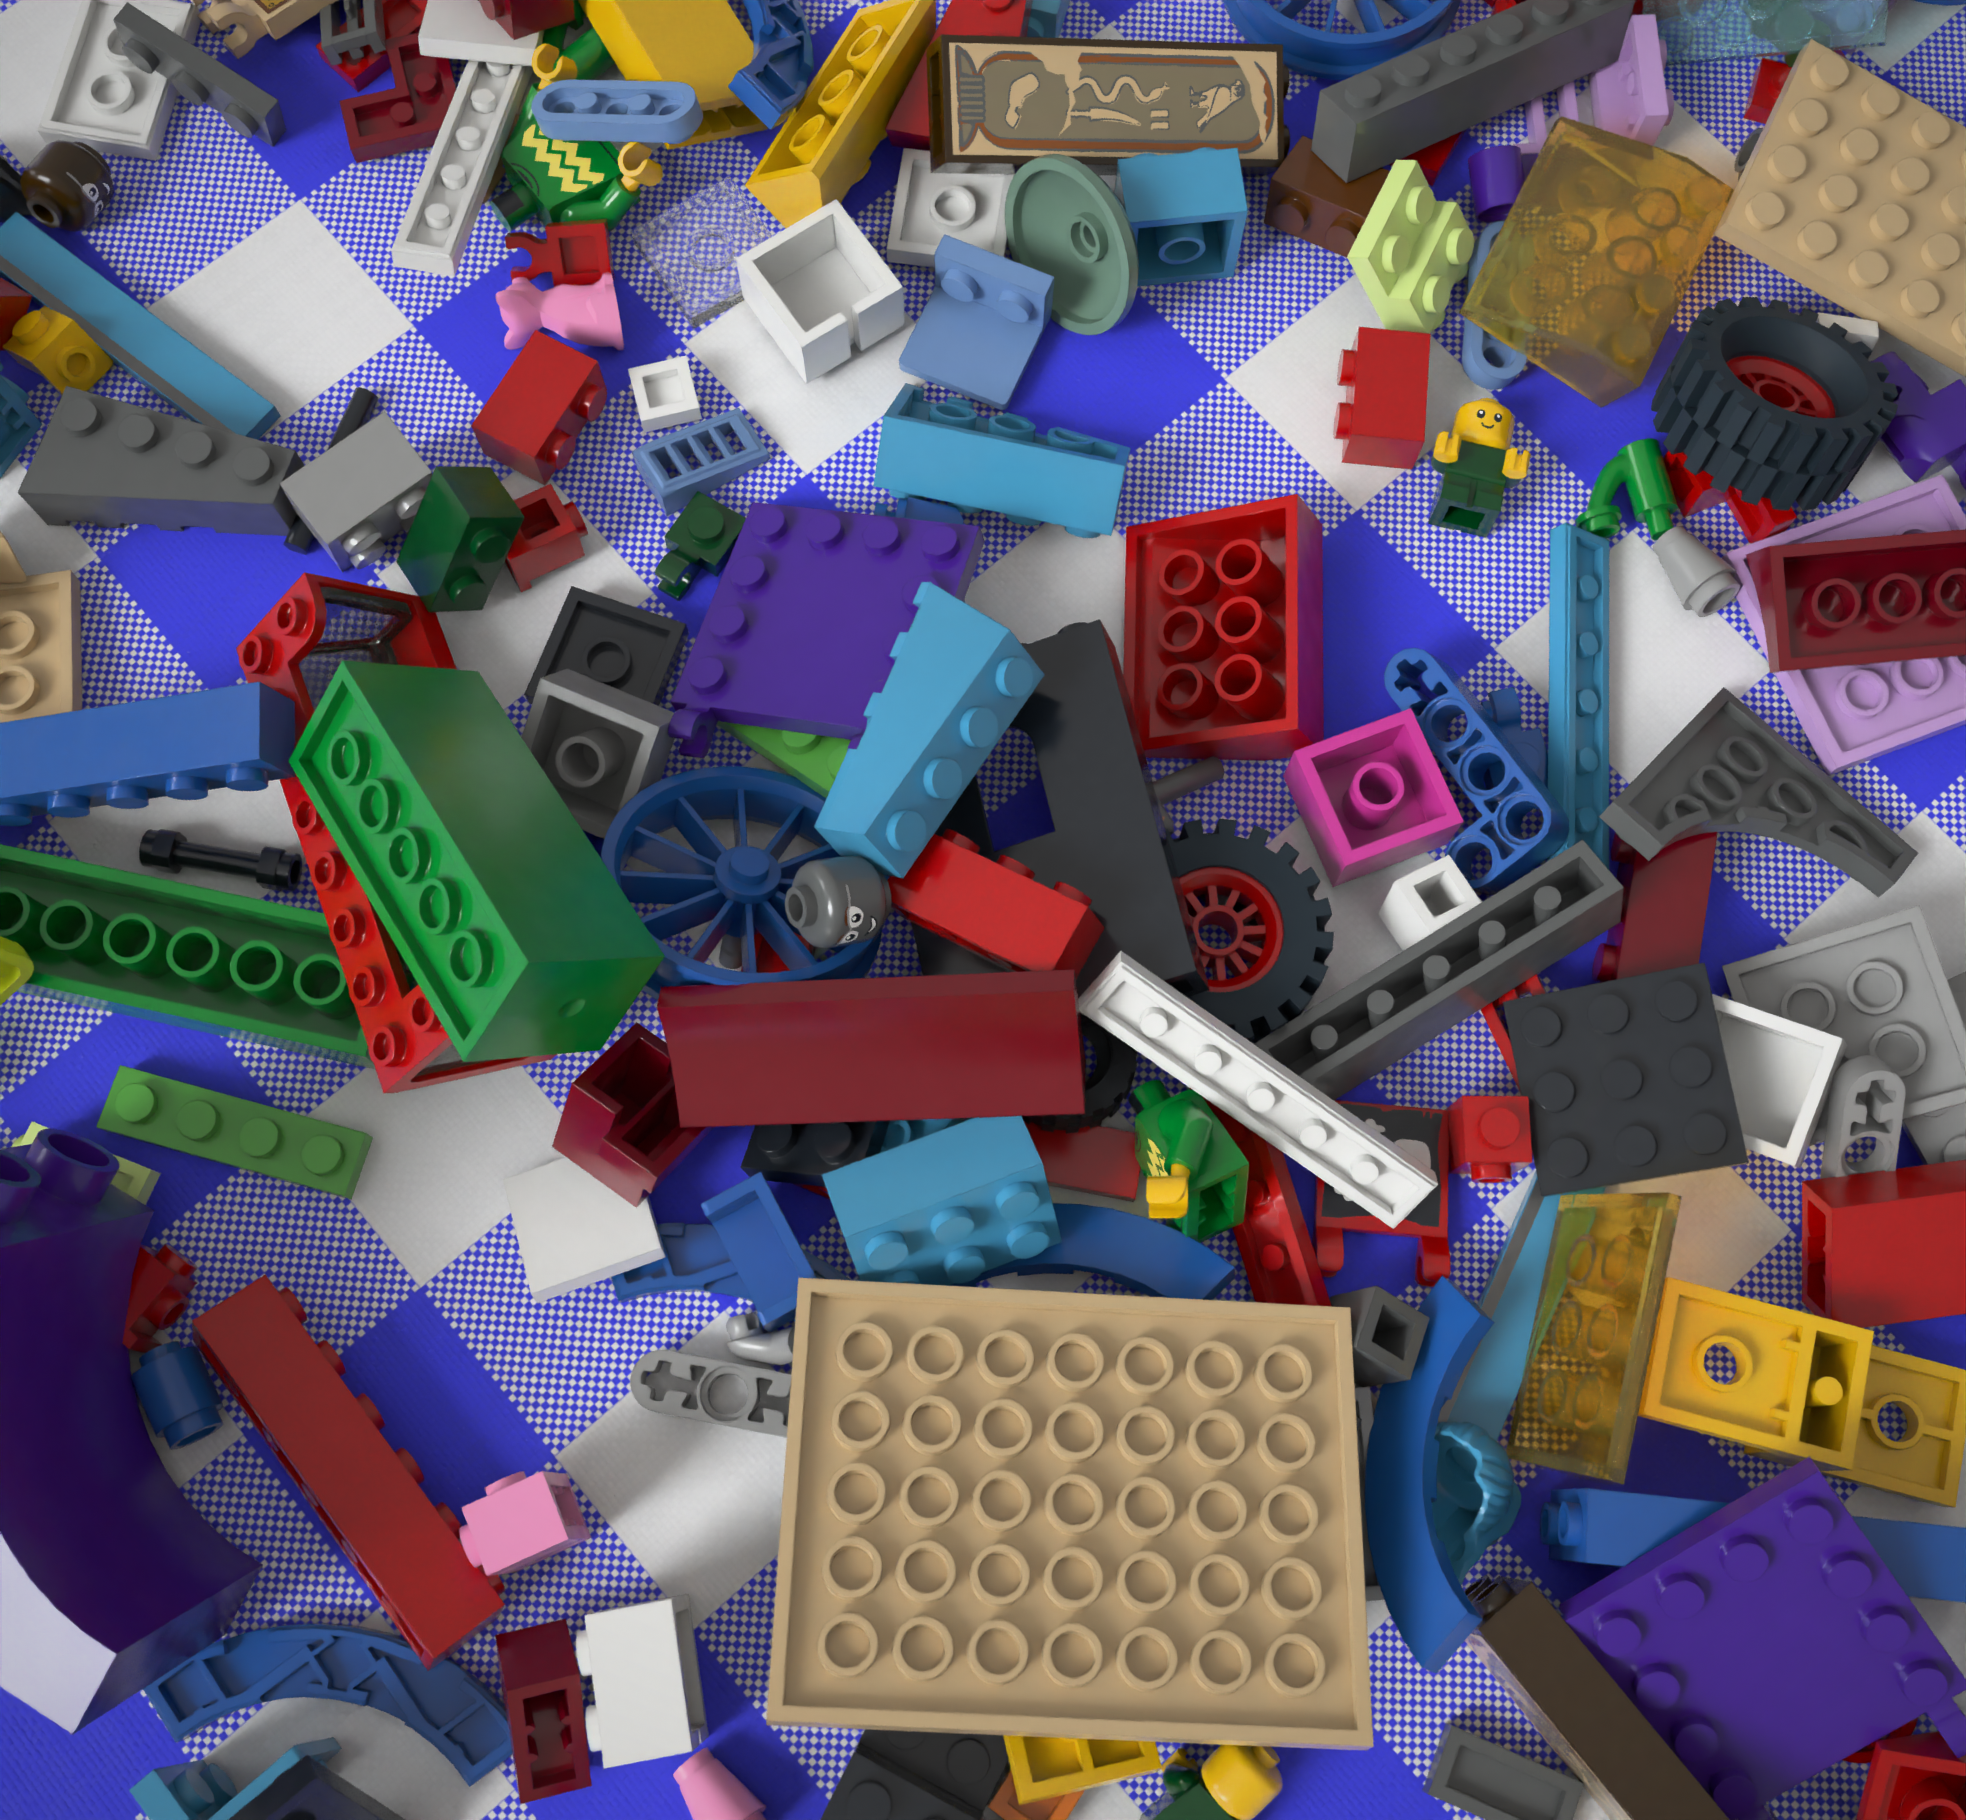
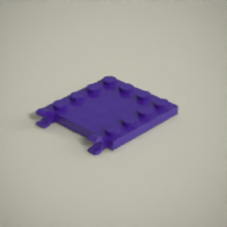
(812, 619)
(1769, 1643)

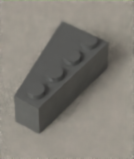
(151, 468)

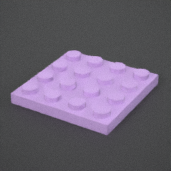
(1870, 708)

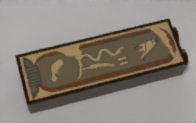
(1101, 101)
(1580, 1707)

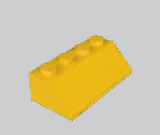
(844, 110)

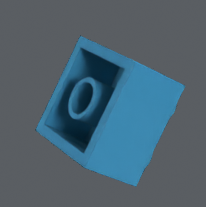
(1184, 213)

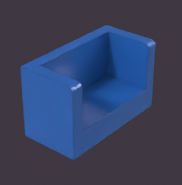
(760, 1248)

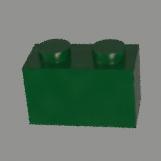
(459, 538)

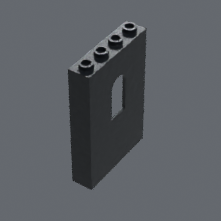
(1103, 816)

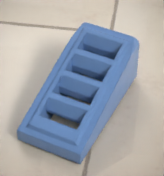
(675, 447)

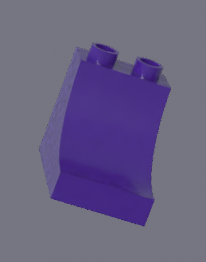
(98, 1546)

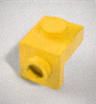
(57, 350)

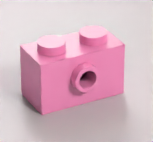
(522, 1522)

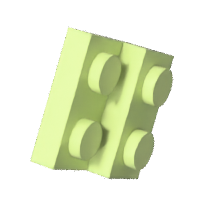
(1411, 251)

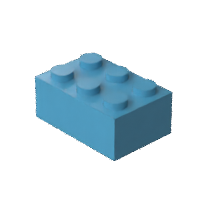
(946, 1204)

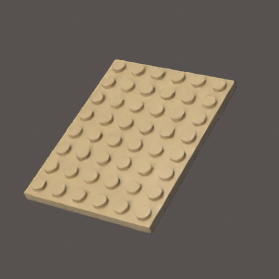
(1071, 1518)

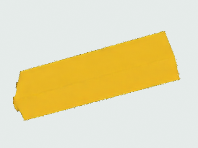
(686, 44)

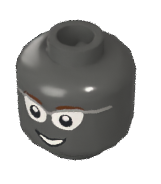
(838, 901)

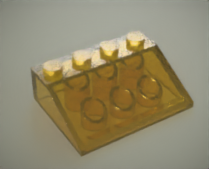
(1596, 257)
(1593, 1334)

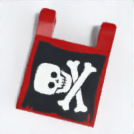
(1426, 1138)

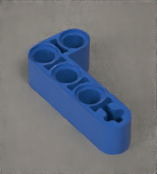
(1467, 762)

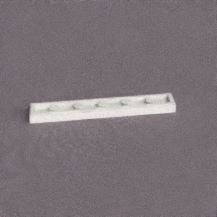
(460, 168)
(1256, 1090)

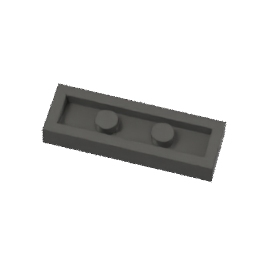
(199, 76)

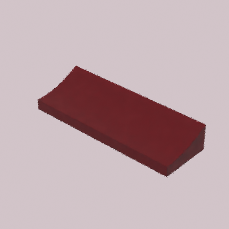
(1862, 600)
(876, 1049)

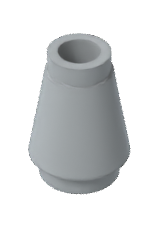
(1696, 573)

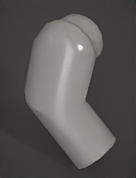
(751, 1343)

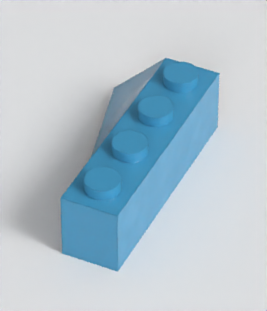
(999, 465)
(927, 732)

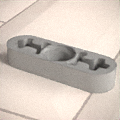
(1849, 1119)
(683, 1367)

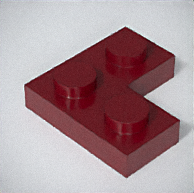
(405, 115)

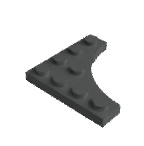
(1745, 778)

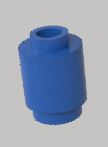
(177, 1394)

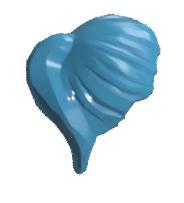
(1474, 1493)

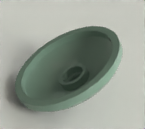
(1074, 229)

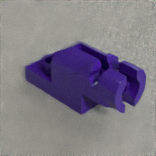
(1927, 428)

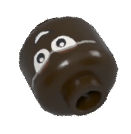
(67, 185)

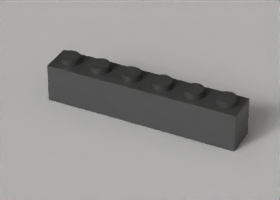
(1464, 80)
(1450, 973)

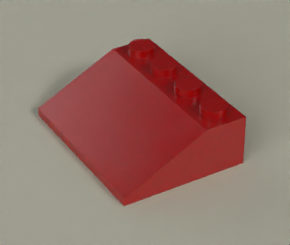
(1226, 632)

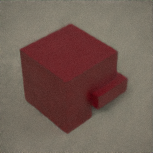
(626, 1118)

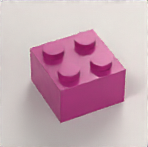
(1372, 797)

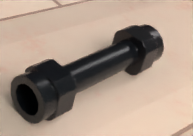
(171, 851)

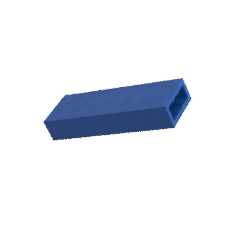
(1622, 1526)

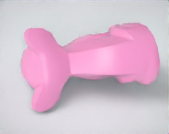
(573, 311)

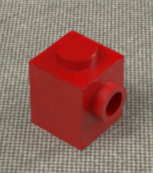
(1489, 1137)

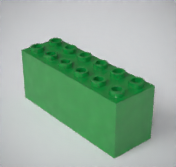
(473, 862)

